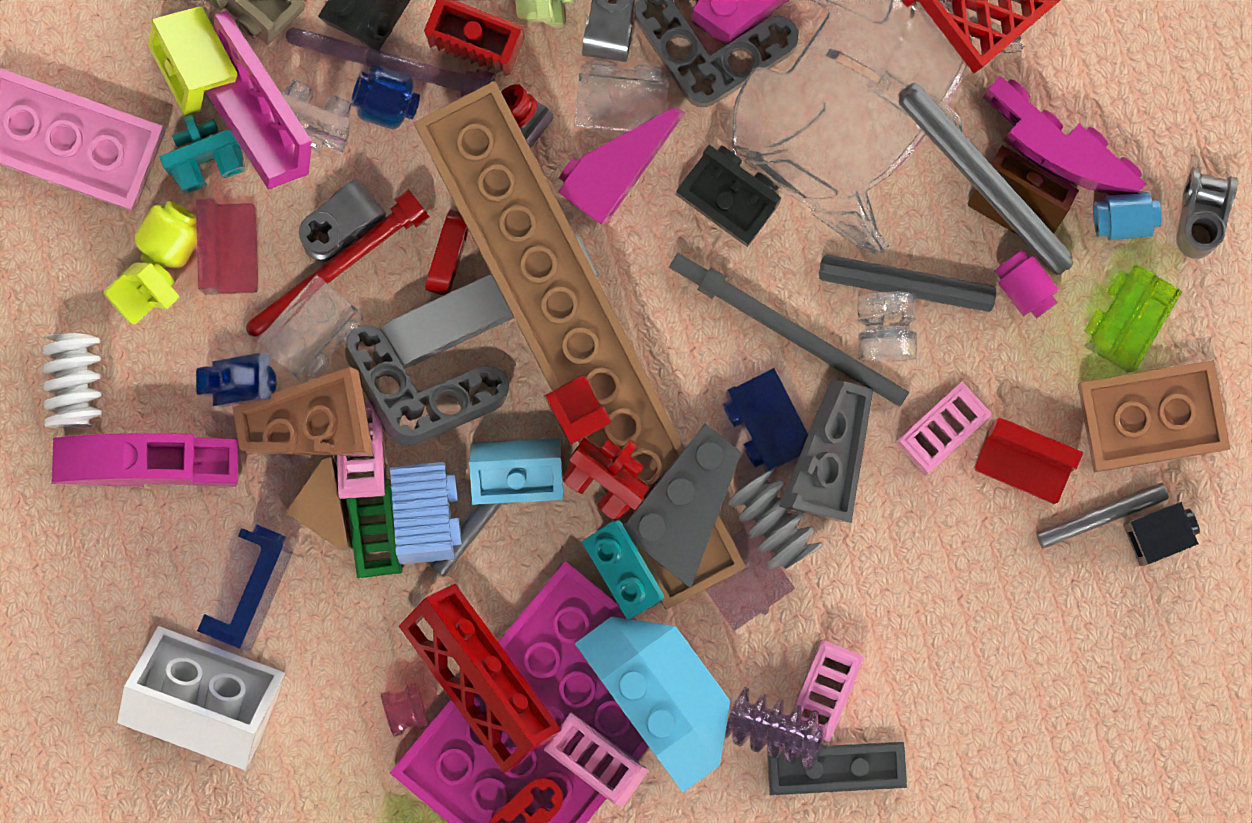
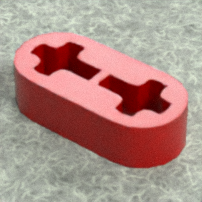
(447, 254)
(525, 798)

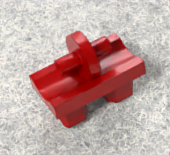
(613, 470)

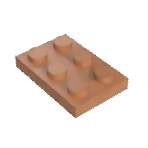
(1153, 416)

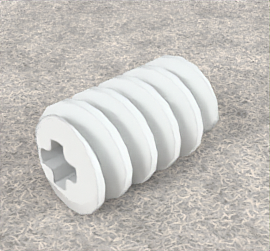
(71, 380)

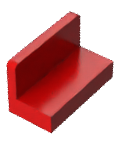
(1027, 460)

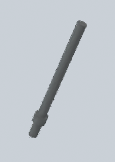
(713, 284)

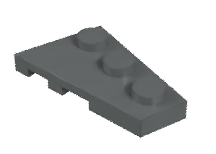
(831, 458)
(684, 504)

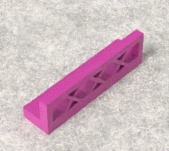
(259, 113)

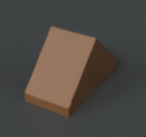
(320, 506)

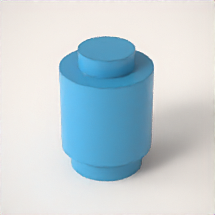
(1126, 216)

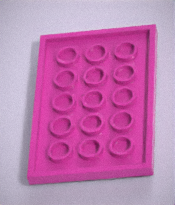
(453, 767)

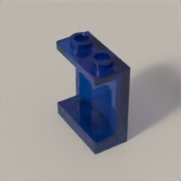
(258, 592)

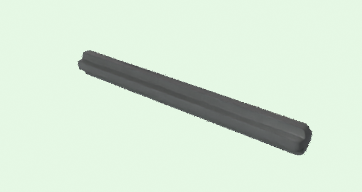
(985, 178)

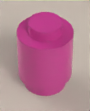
(1027, 284)

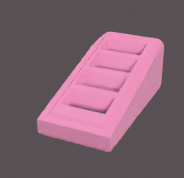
(918, 454)
(364, 486)
(840, 655)
(627, 784)

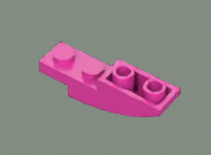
(1074, 158)
(144, 459)

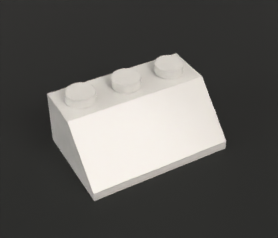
(200, 697)

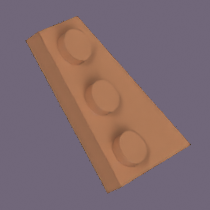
(308, 419)

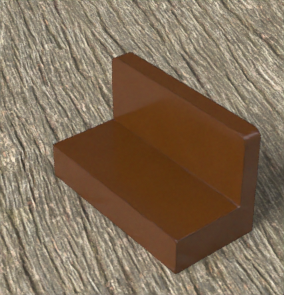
(1040, 190)

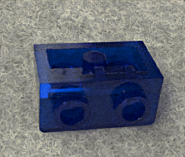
(767, 419)

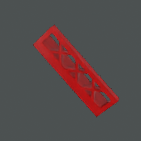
(483, 671)

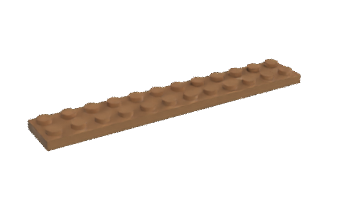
(558, 297)

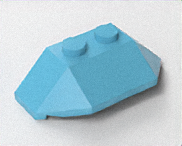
(662, 693)

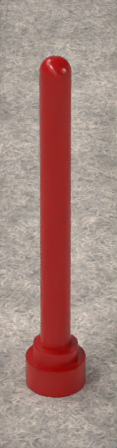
(404, 213)

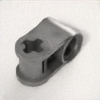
(608, 30)
(1205, 204)
(343, 217)

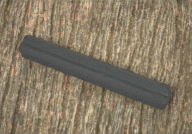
(894, 279)

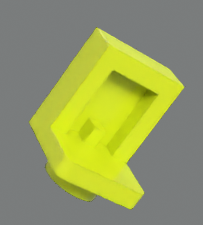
(141, 290)

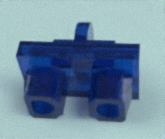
(237, 380)

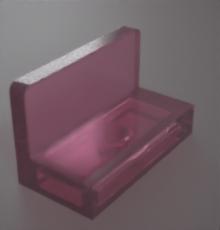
(226, 247)

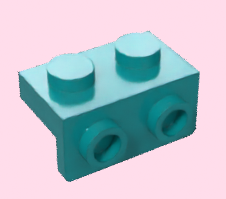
(623, 569)

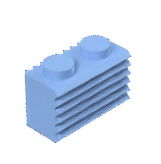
(423, 512)

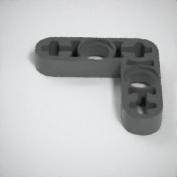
(715, 65)
(410, 402)

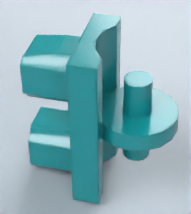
(185, 161)

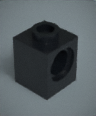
(1162, 533)

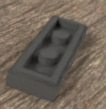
(841, 769)

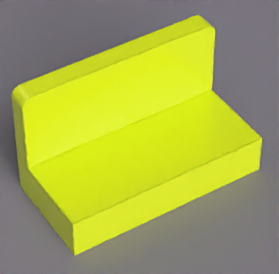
(190, 56)

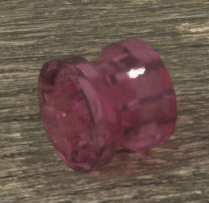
(404, 709)

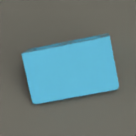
(516, 471)

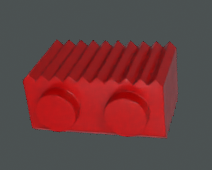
(474, 35)

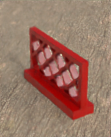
(958, 28)

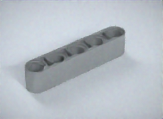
(451, 319)

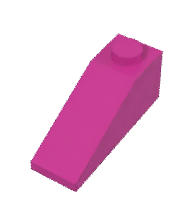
(609, 172)

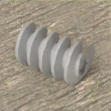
(773, 522)

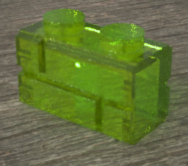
(1131, 318)

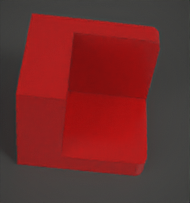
(577, 409)

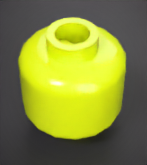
(167, 235)

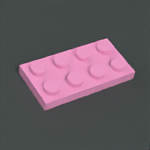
(75, 141)

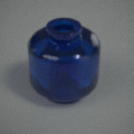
(384, 97)

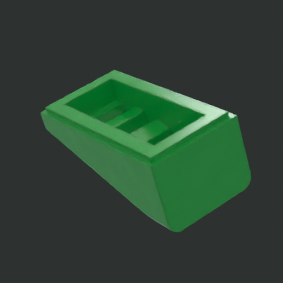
(355, 511)

